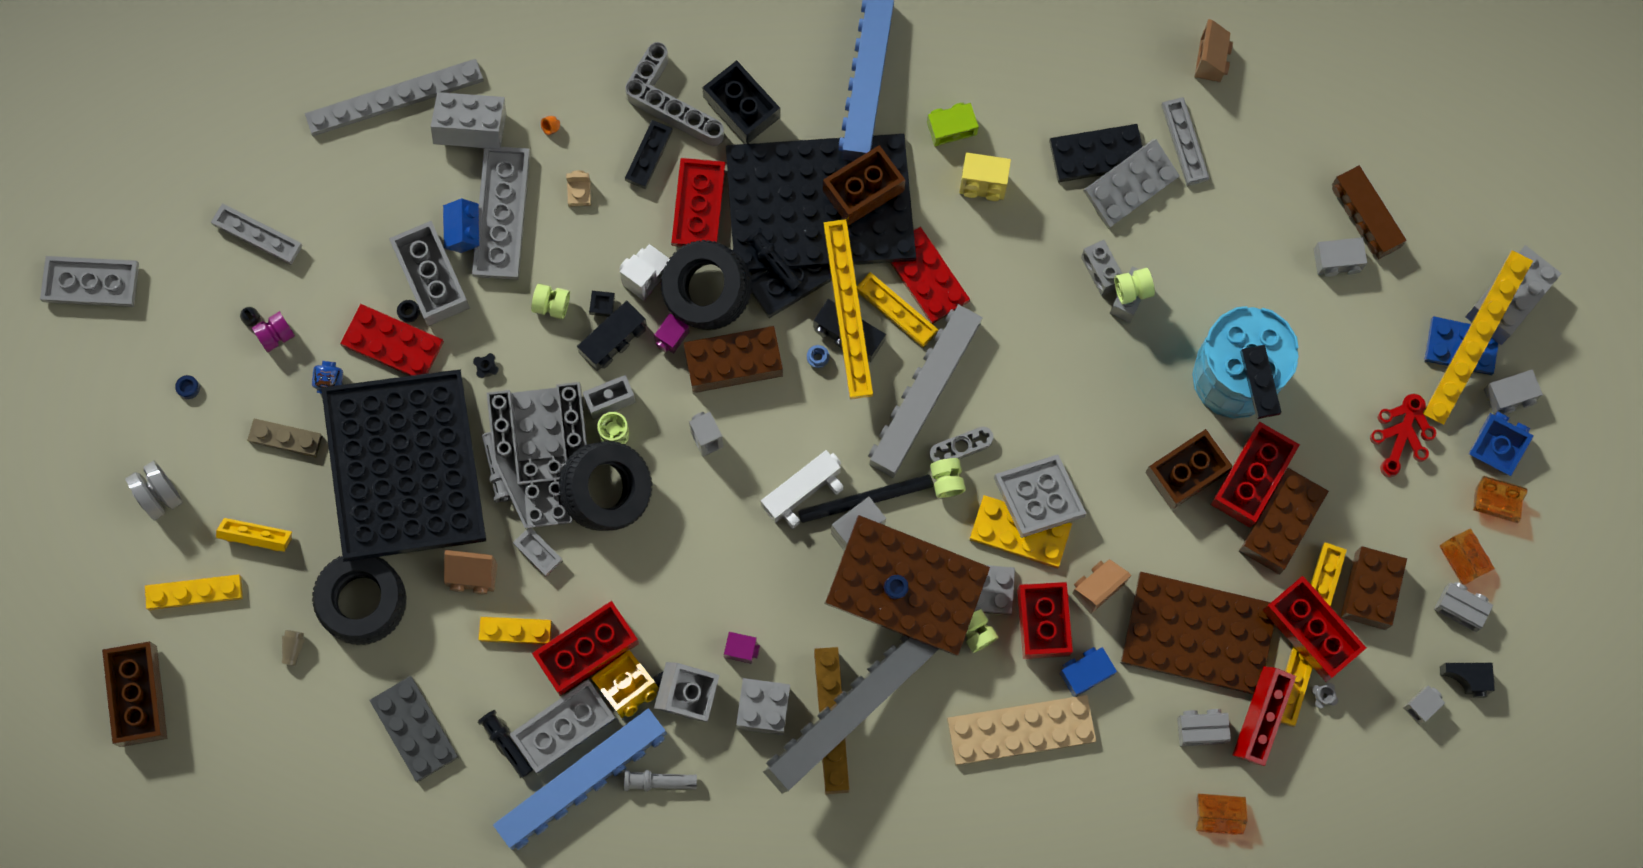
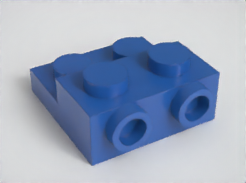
(1501, 443)

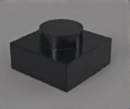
(601, 303)

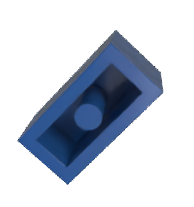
(461, 225)
(1087, 671)

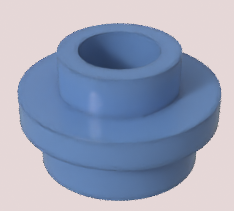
(818, 349)

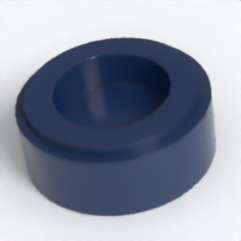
(187, 387)
(896, 587)

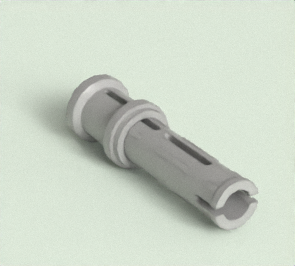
(500, 490)
(646, 781)

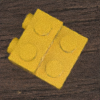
(626, 684)

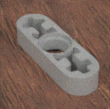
(979, 445)

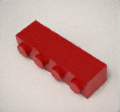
(1264, 715)

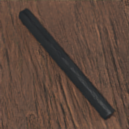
(877, 495)

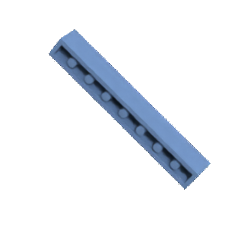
(867, 79)
(579, 779)

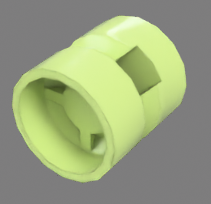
(1138, 284)
(550, 301)
(613, 427)
(947, 477)
(987, 633)

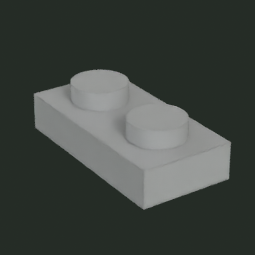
(538, 551)

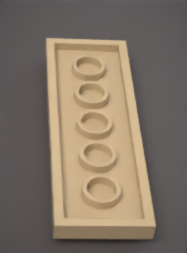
(1021, 730)

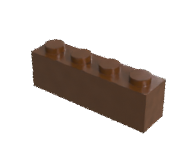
(1368, 212)

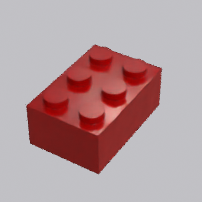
(1044, 620)

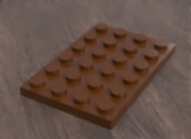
(939, 593)
(1197, 633)

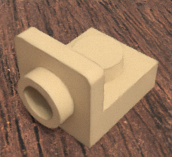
(578, 188)

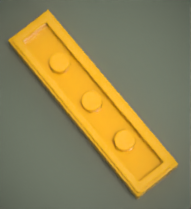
(896, 310)

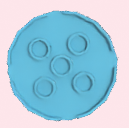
(1219, 368)

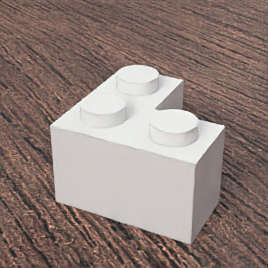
(643, 271)

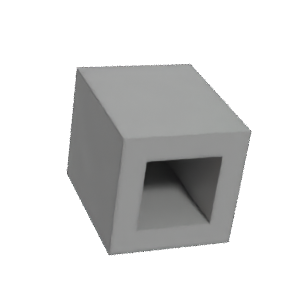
(1424, 704)

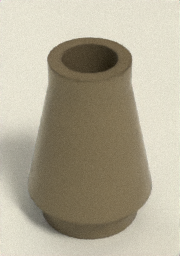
(291, 646)

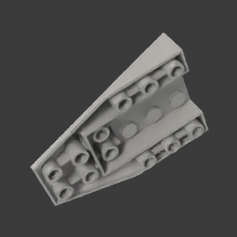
(530, 444)

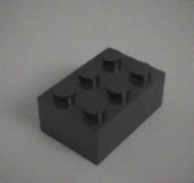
(741, 102)

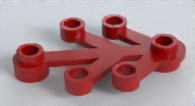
(1404, 431)

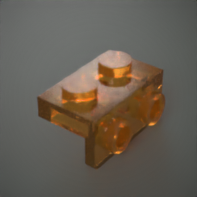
(1499, 499)
(1466, 556)
(1221, 814)

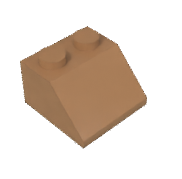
(1213, 52)
(469, 571)
(1100, 585)

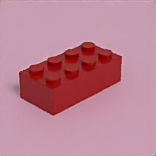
(1255, 474)
(1314, 629)
(585, 648)

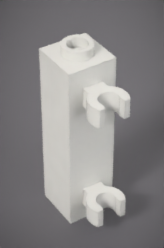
(801, 486)

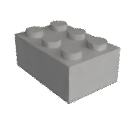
(468, 120)

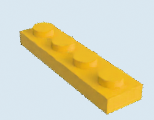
(193, 592)

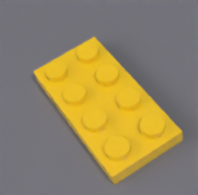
(997, 530)

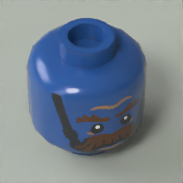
(326, 375)

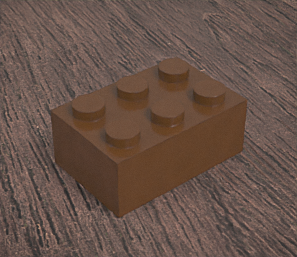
(863, 185)
(1188, 469)
(1373, 588)

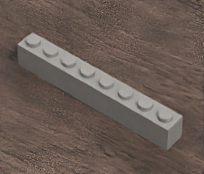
(925, 391)

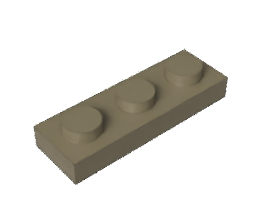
(284, 437)

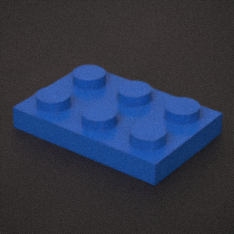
(1446, 338)

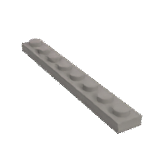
(393, 97)

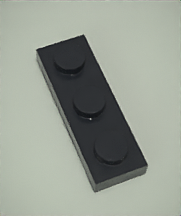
(648, 154)
(1260, 382)

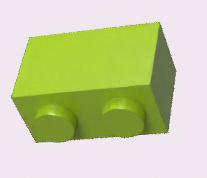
(952, 124)

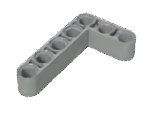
(668, 102)

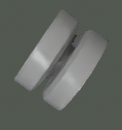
(153, 492)

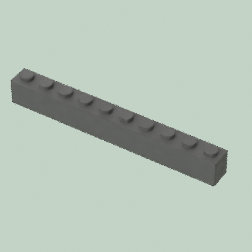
(847, 713)

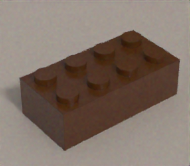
(733, 359)
(1284, 521)
(134, 694)

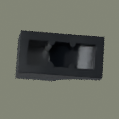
(1474, 677)

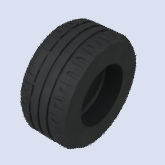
(682, 268)
(634, 478)
(368, 629)

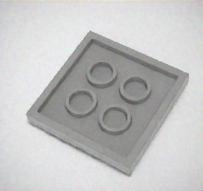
(1039, 496)

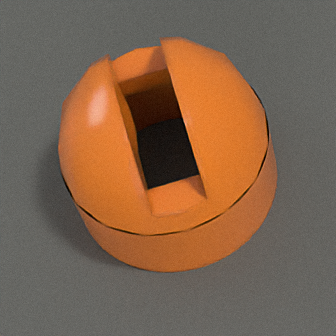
(550, 125)

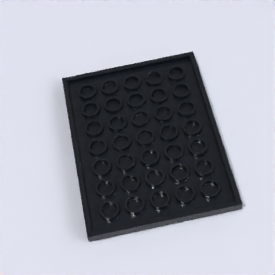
(783, 194)
(402, 465)

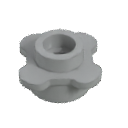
(1331, 697)

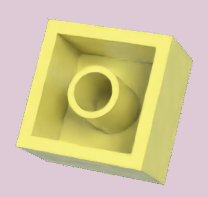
(984, 176)

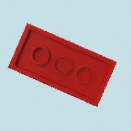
(698, 201)
(930, 280)
(391, 342)

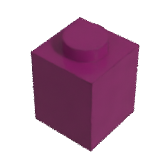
(671, 334)
(741, 648)

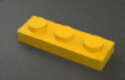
(253, 534)
(515, 630)

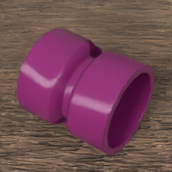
(273, 331)

